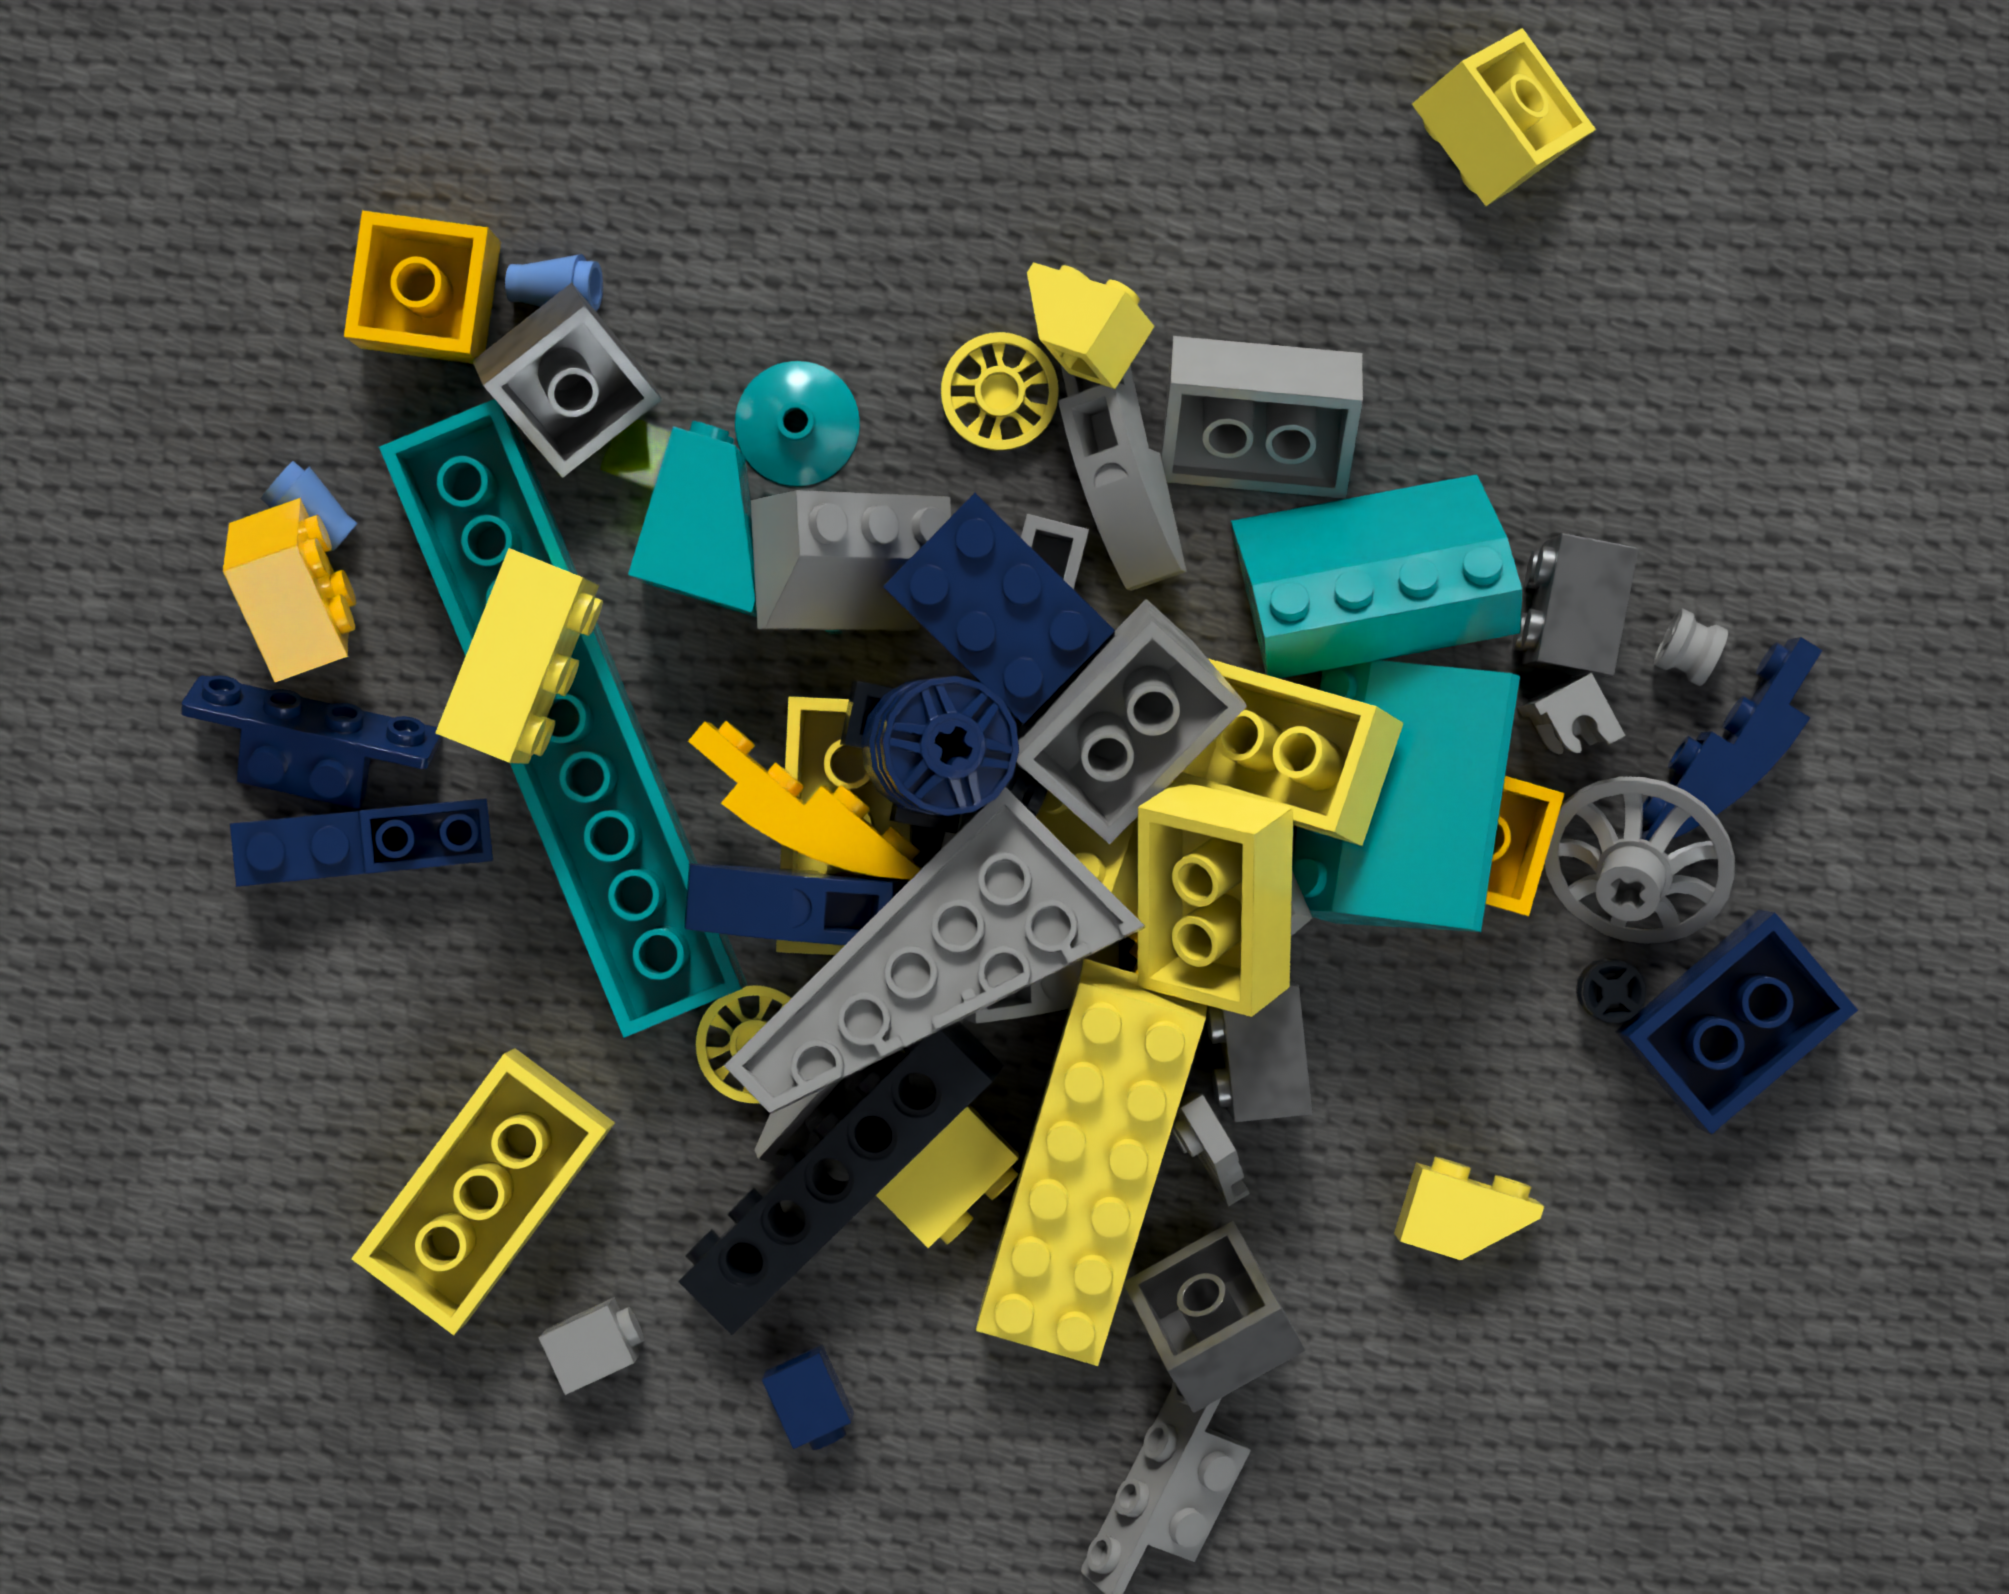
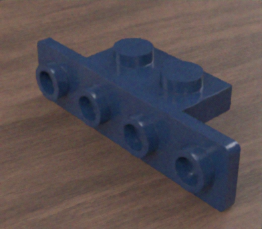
(308, 743)

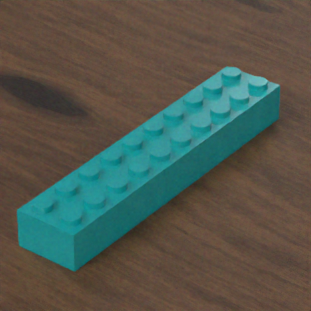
(597, 781)

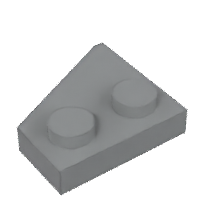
(1201, 1134)

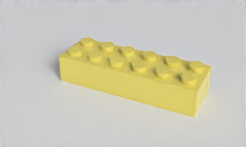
(1091, 1164)

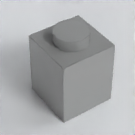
(592, 1344)

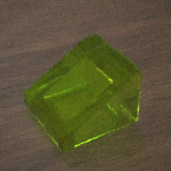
(637, 454)

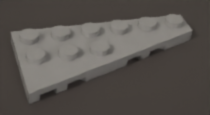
(961, 935)

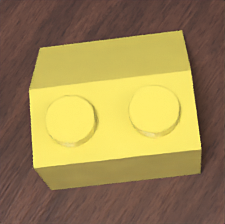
(1502, 116)

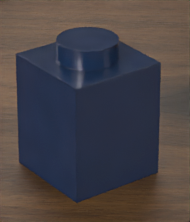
(809, 1399)

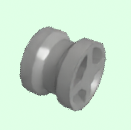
(1691, 647)

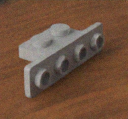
(1168, 1494)

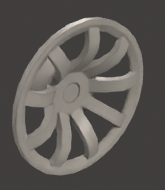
(1636, 872)

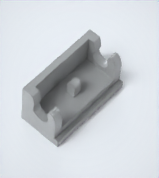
(1572, 710)

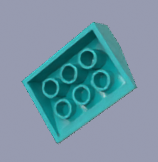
(1378, 576)
(1437, 808)

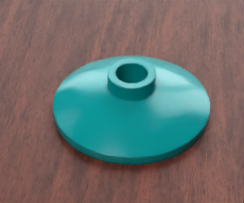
(805, 455)

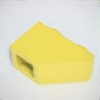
(1087, 323)
(1459, 1214)

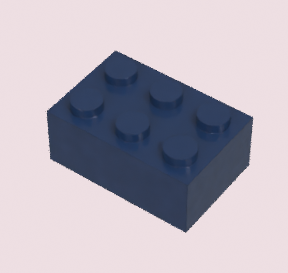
(998, 608)
(1736, 1020)

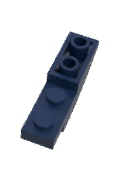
(1759, 735)
(361, 842)
(784, 902)

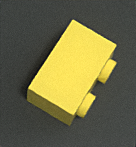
(949, 1177)

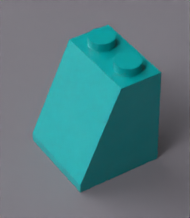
(700, 522)

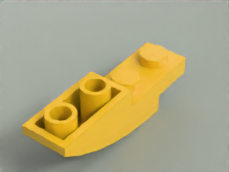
(824, 828)

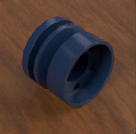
(907, 763)

